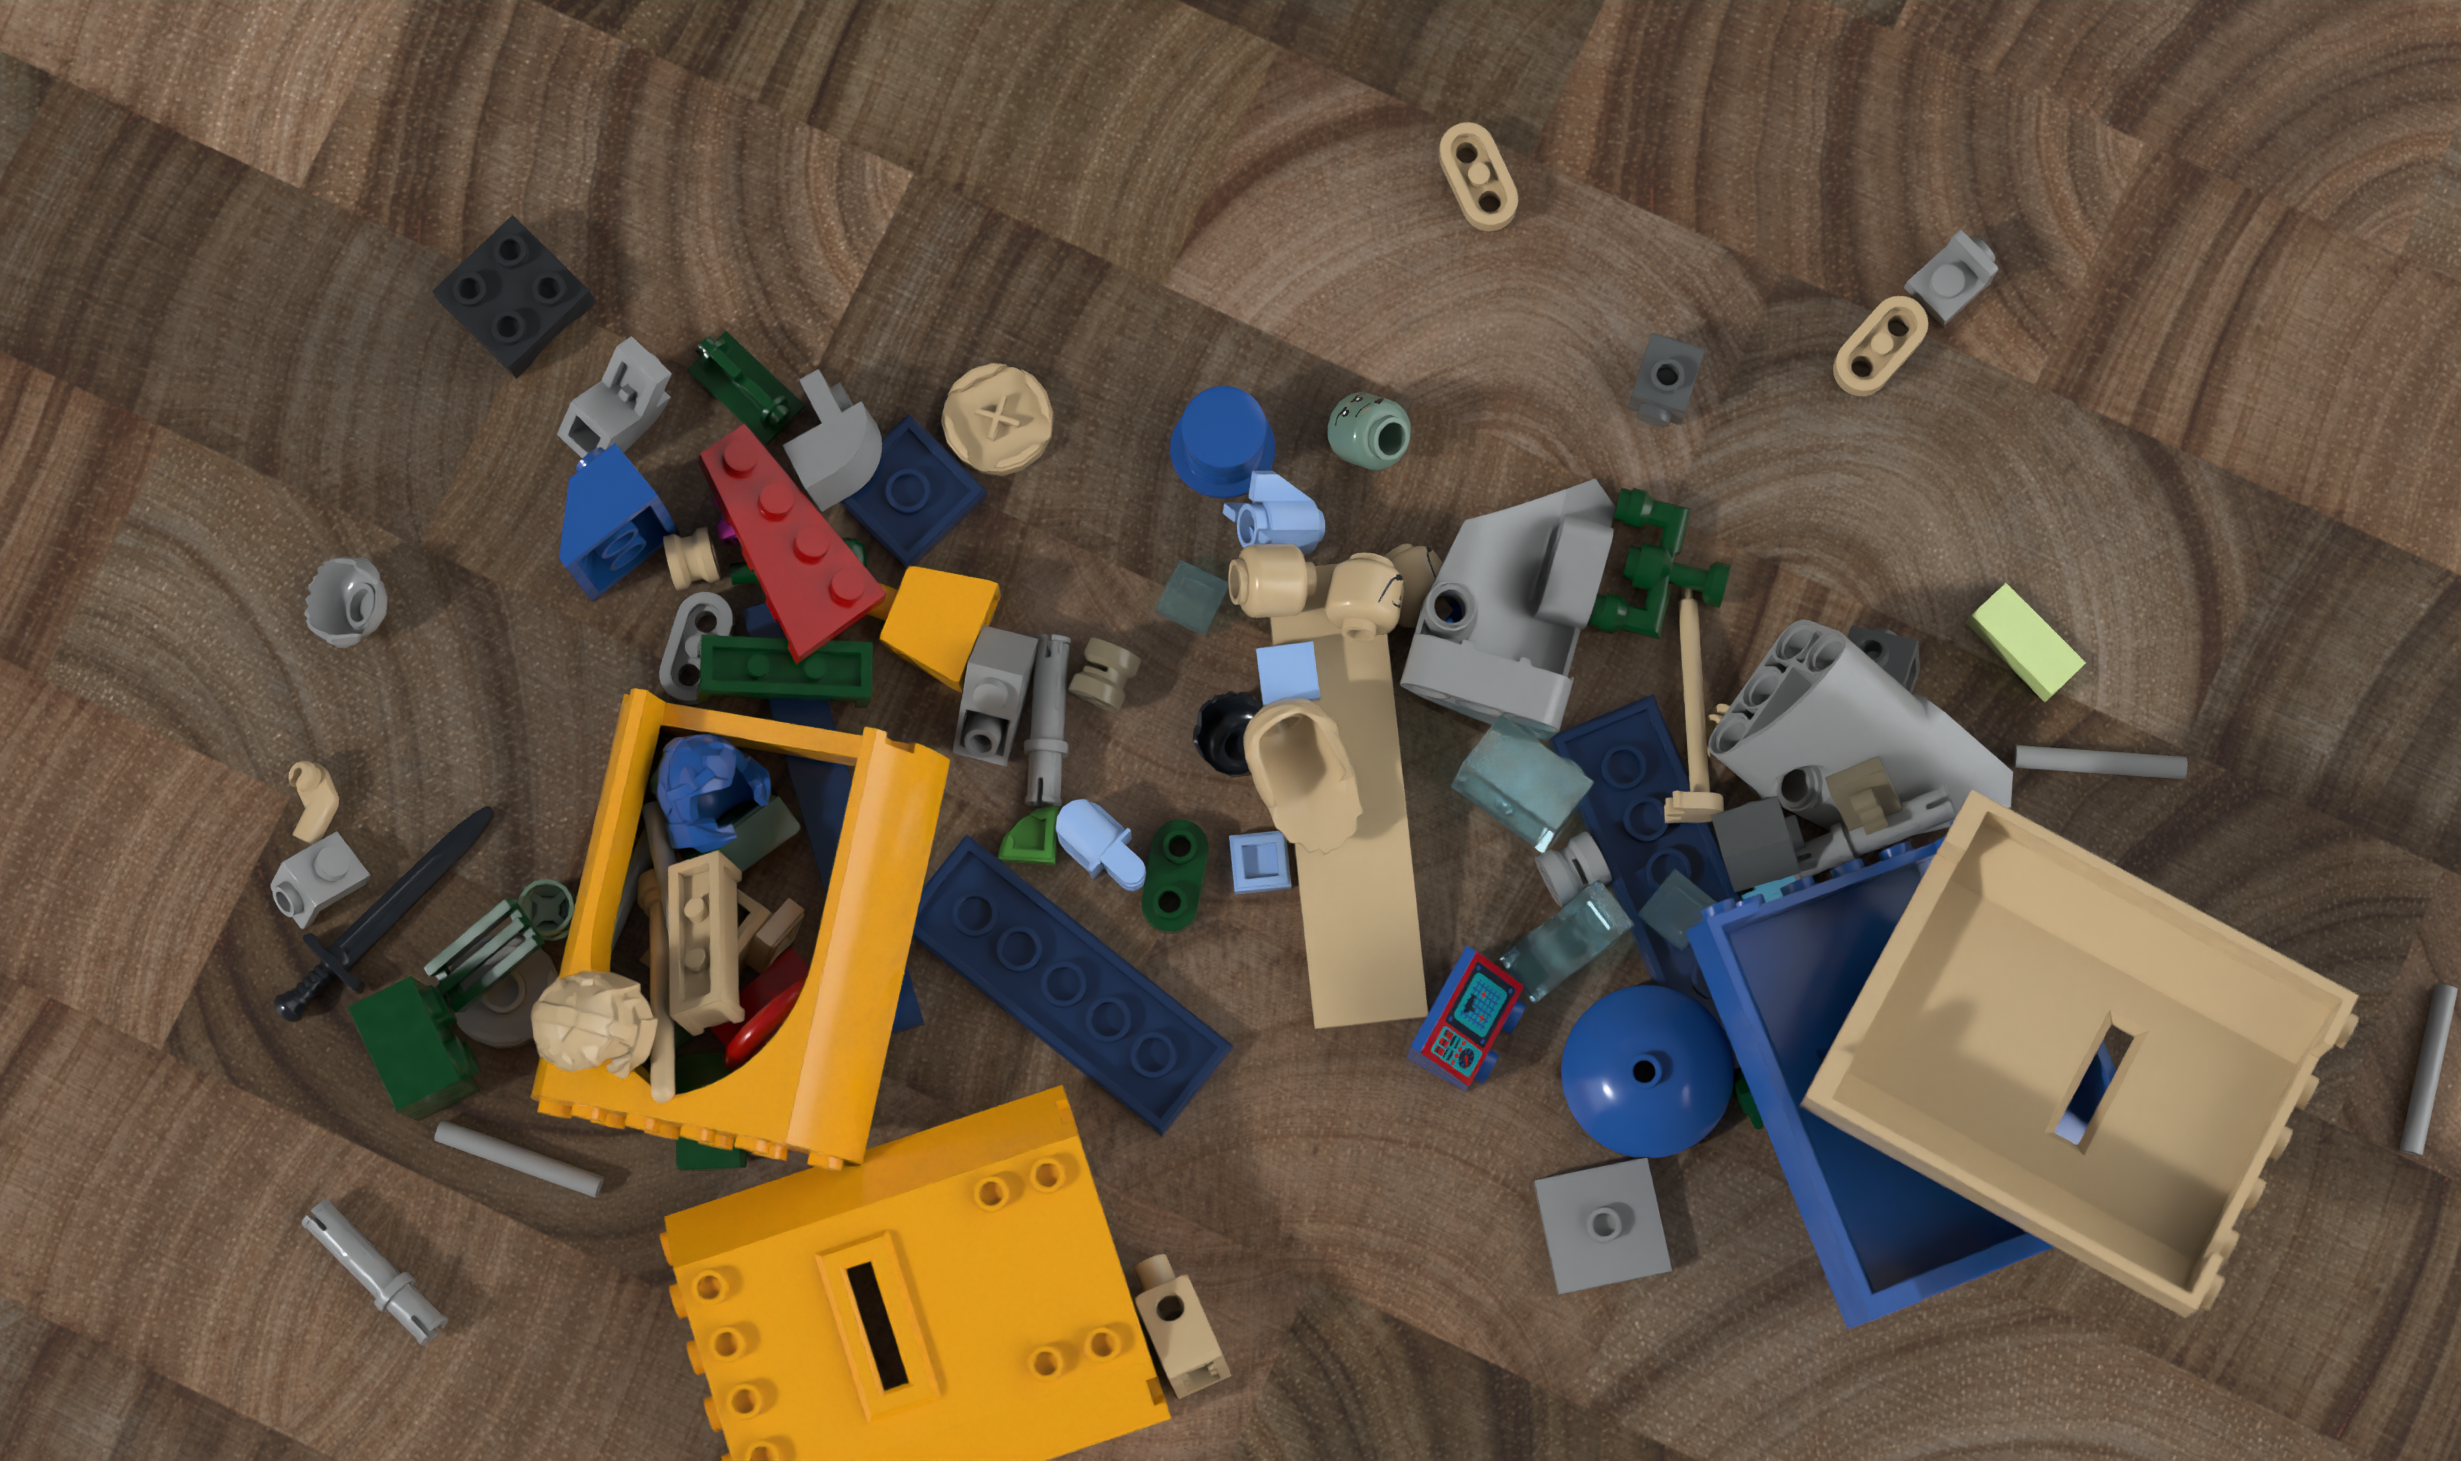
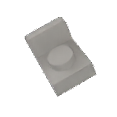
(1953, 277)

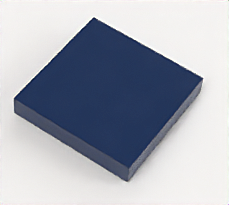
(913, 494)

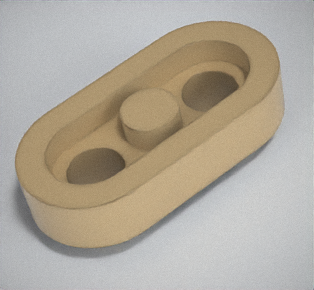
(1479, 179)
(1878, 347)

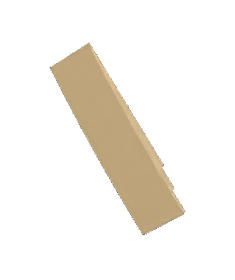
(1361, 896)

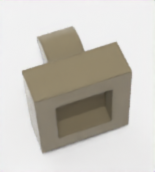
(1864, 795)

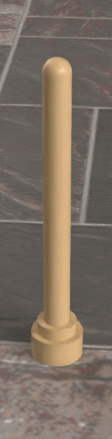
(663, 1045)

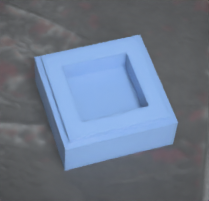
(1288, 672)
(1260, 862)

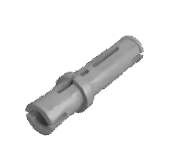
(1046, 743)
(1845, 845)
(391, 1288)

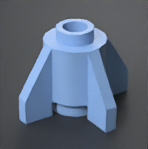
(1277, 514)

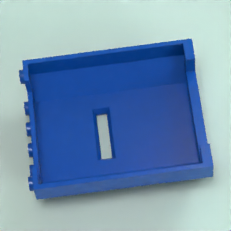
(1783, 990)

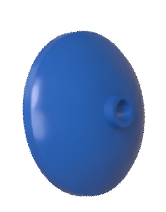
(1690, 1079)

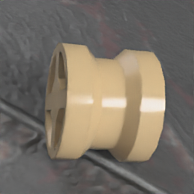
(692, 558)

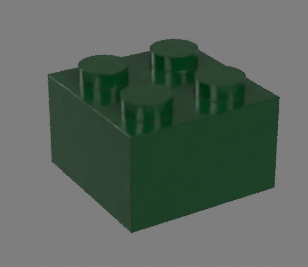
(415, 1048)

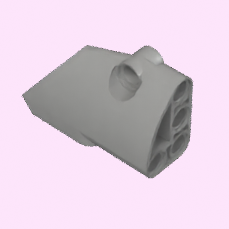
(1523, 597)
(1829, 707)

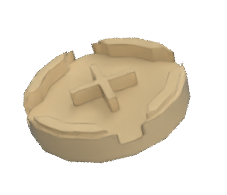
(997, 419)

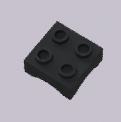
(514, 296)

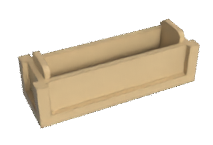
(703, 942)

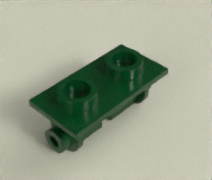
(745, 386)

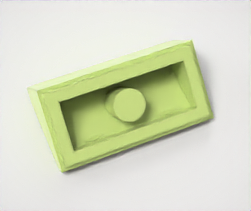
(2025, 642)

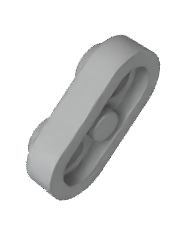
(684, 639)

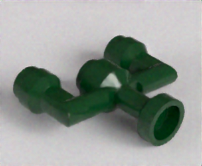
(1654, 568)

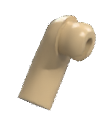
(318, 797)

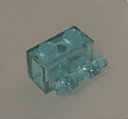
(1522, 783)

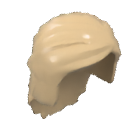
(1303, 774)

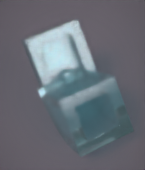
(1567, 942)

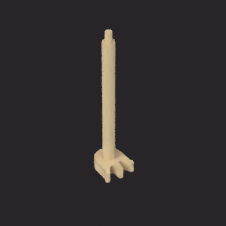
(1698, 803)

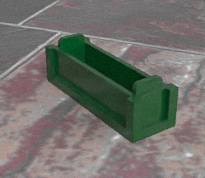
(767, 670)

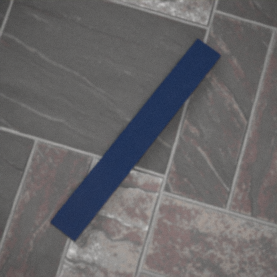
(823, 795)

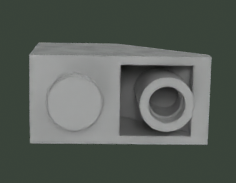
(994, 695)

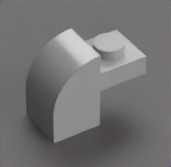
(620, 404)
(840, 451)

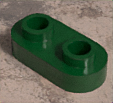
(1175, 875)

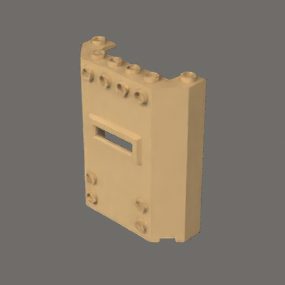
(1997, 1009)

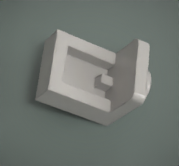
(317, 879)

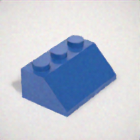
(610, 521)

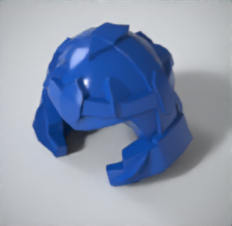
(699, 783)

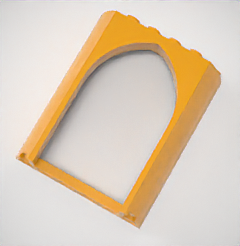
(824, 1066)

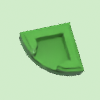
(1032, 839)

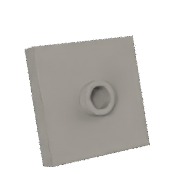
(1602, 1226)

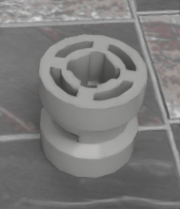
(1568, 878)

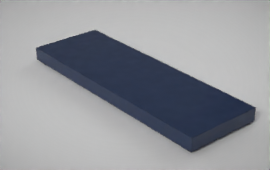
(1633, 773)
(1066, 986)

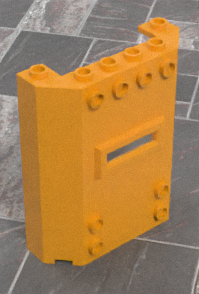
(989, 1279)

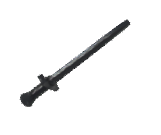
(380, 918)

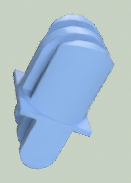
(1099, 843)

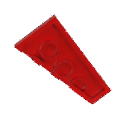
(800, 561)

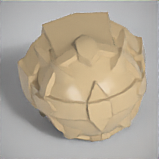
(594, 1019)

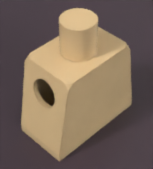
(1183, 1345)

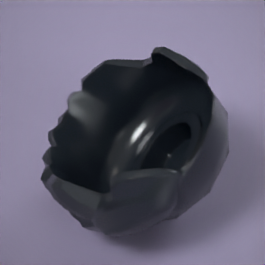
(1221, 731)

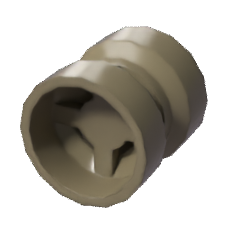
(1104, 675)

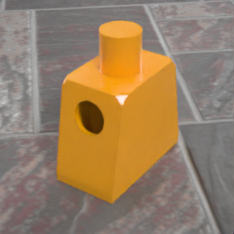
(936, 621)

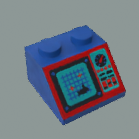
(1466, 1020)

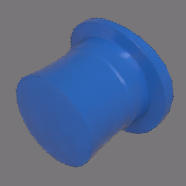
(1221, 443)

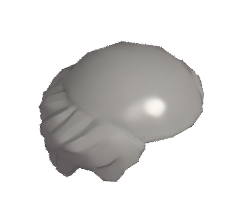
(346, 601)

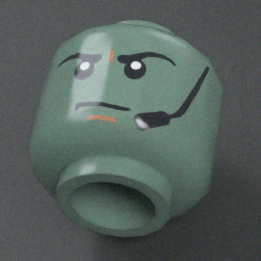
(1369, 431)

